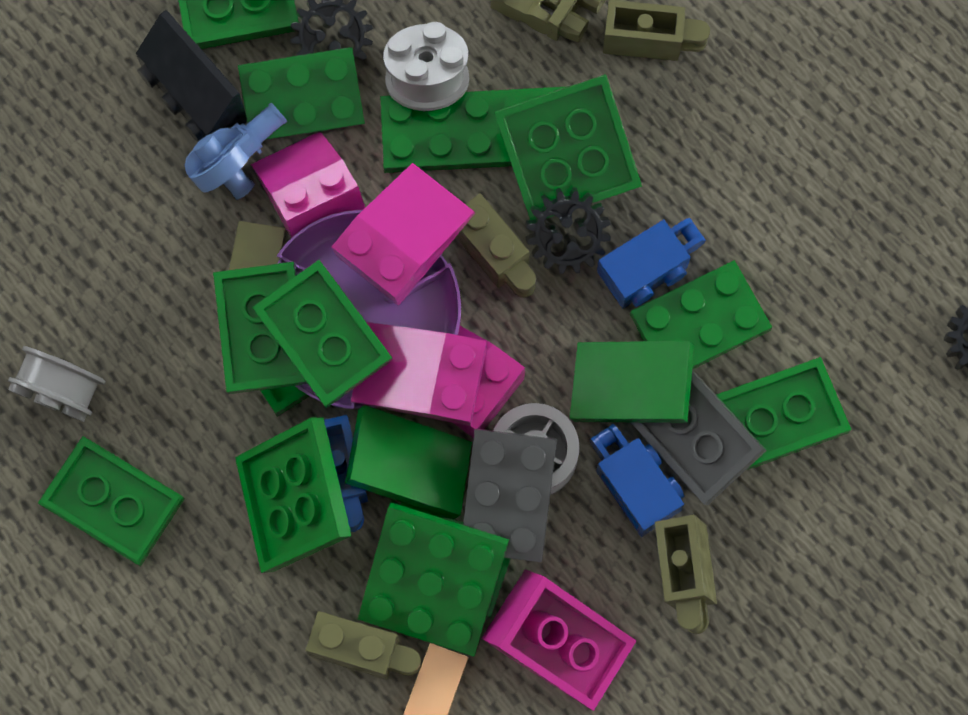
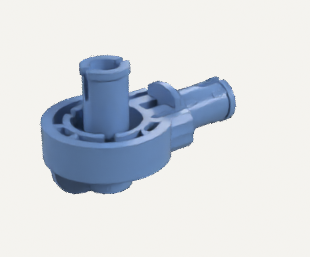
(222, 154)

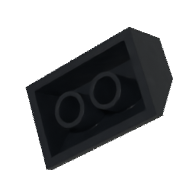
(188, 79)

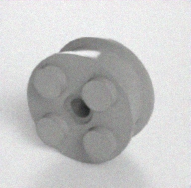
(426, 67)
(55, 383)
(547, 422)

